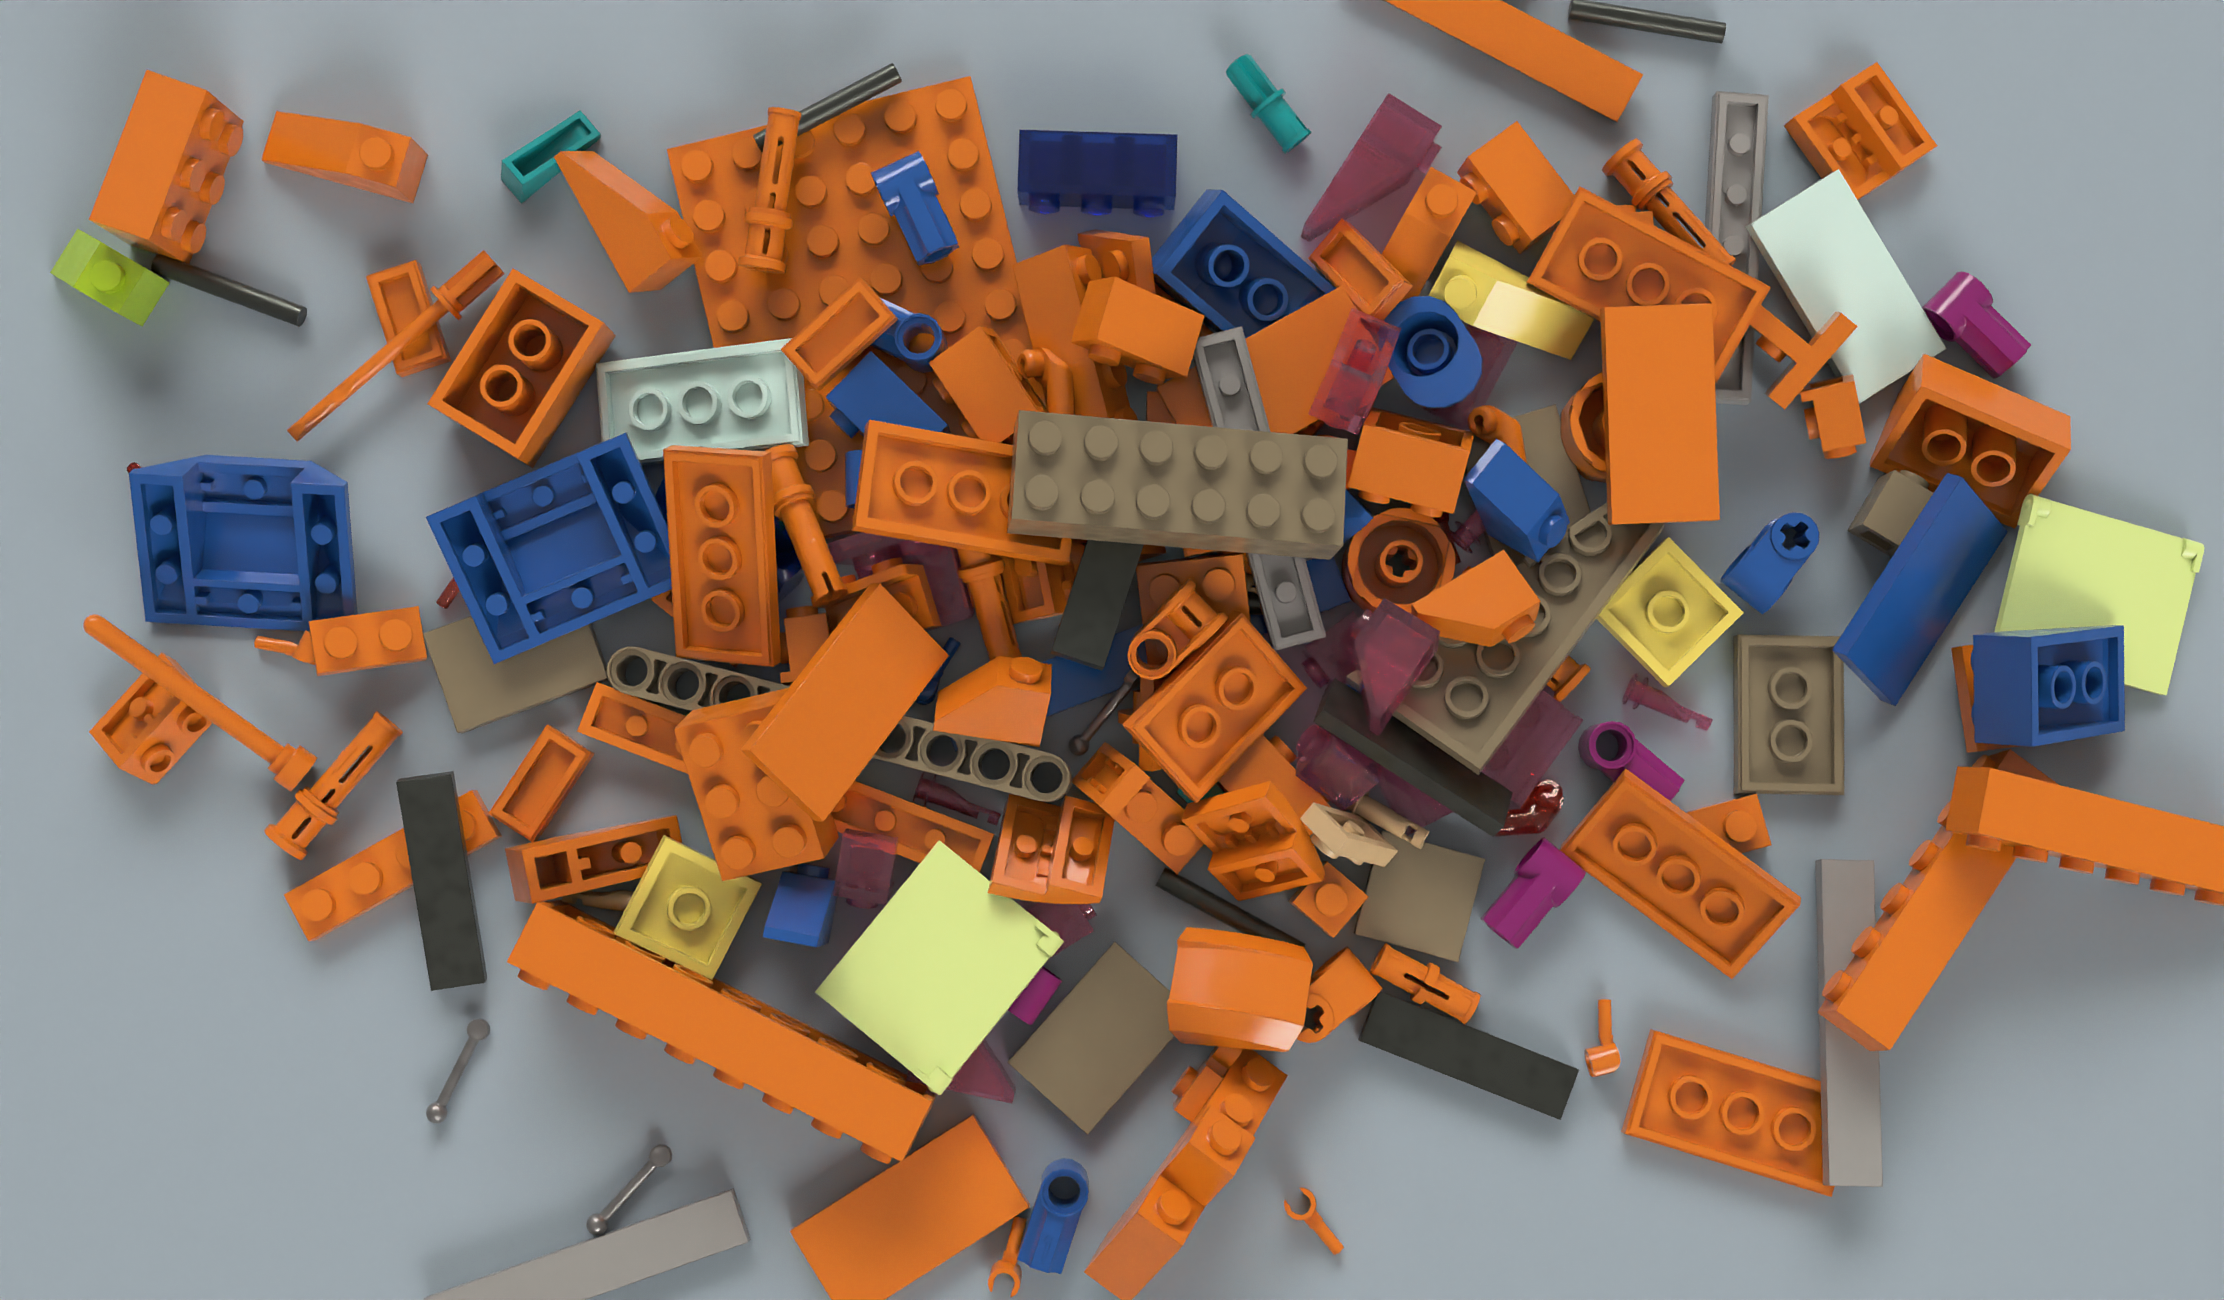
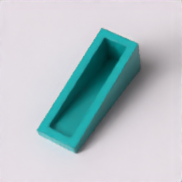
(535, 164)

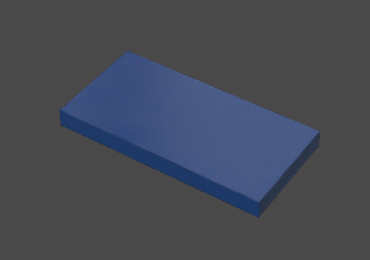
(1920, 589)

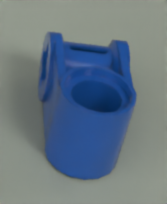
(1766, 566)

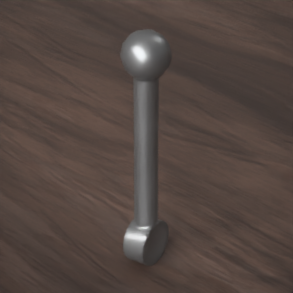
(1080, 743)
(476, 1030)
(659, 1157)

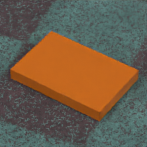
(1215, 706)

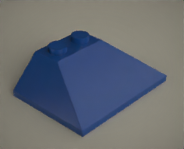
(243, 542)
(557, 547)

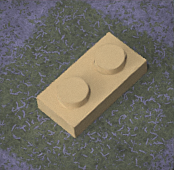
(1347, 836)

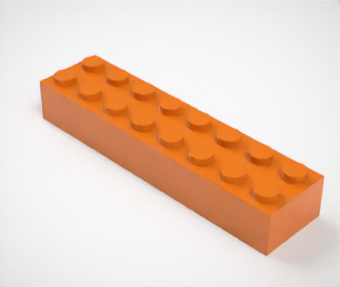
(724, 1029)

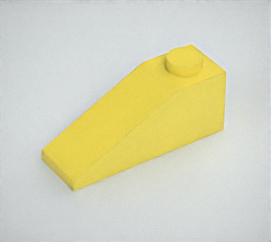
(1503, 303)

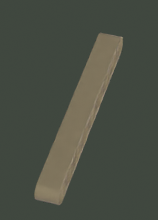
(717, 682)

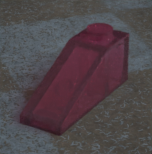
(1379, 164)

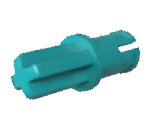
(1267, 102)

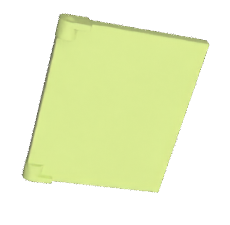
(2102, 572)
(939, 967)

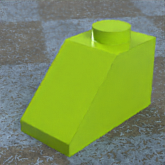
(109, 277)

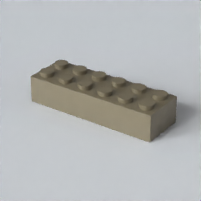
(1177, 485)

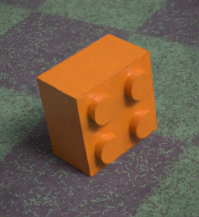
(1410, 462)

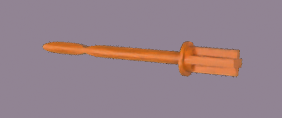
(452, 298)

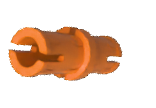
(1456, 998)

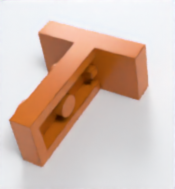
(1806, 357)
(1138, 806)

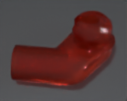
(1536, 811)

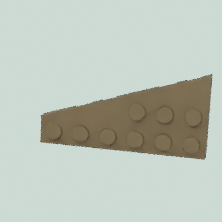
(1479, 693)

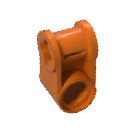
(1176, 630)
(1338, 992)

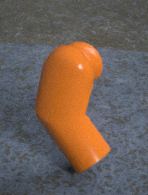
(1052, 374)
(1492, 424)

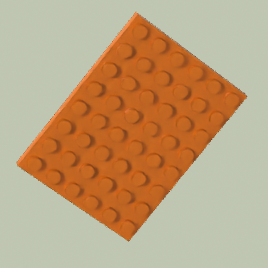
(848, 234)

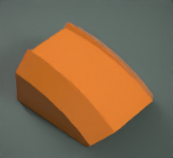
(1238, 990)

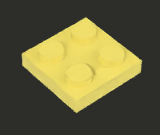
(1668, 612)
(686, 908)

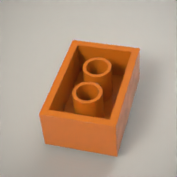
(168, 168)
(522, 368)
(743, 811)

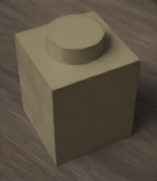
(1891, 510)

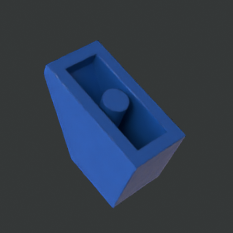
(878, 394)
(1516, 502)
(802, 907)

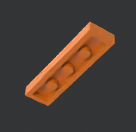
(375, 874)

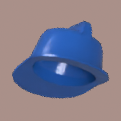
(1434, 353)

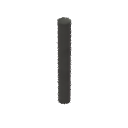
(1647, 20)
(842, 100)
(229, 289)
(1220, 908)

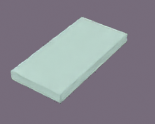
(1836, 262)
(704, 398)

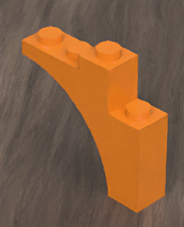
(1187, 1179)

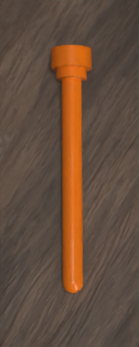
(285, 762)

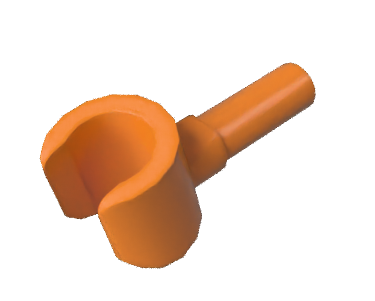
(301, 651)
(1606, 1057)
(1315, 1222)
(1009, 1261)

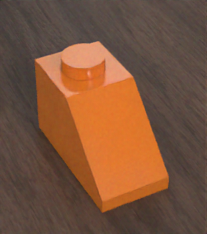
(1482, 604)
(998, 701)

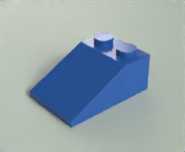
(1233, 268)
(2048, 685)

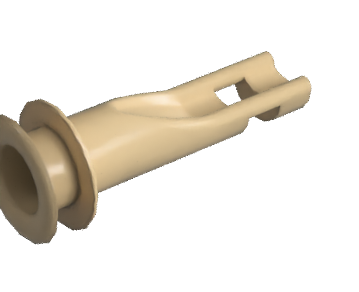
(1388, 819)
(610, 900)

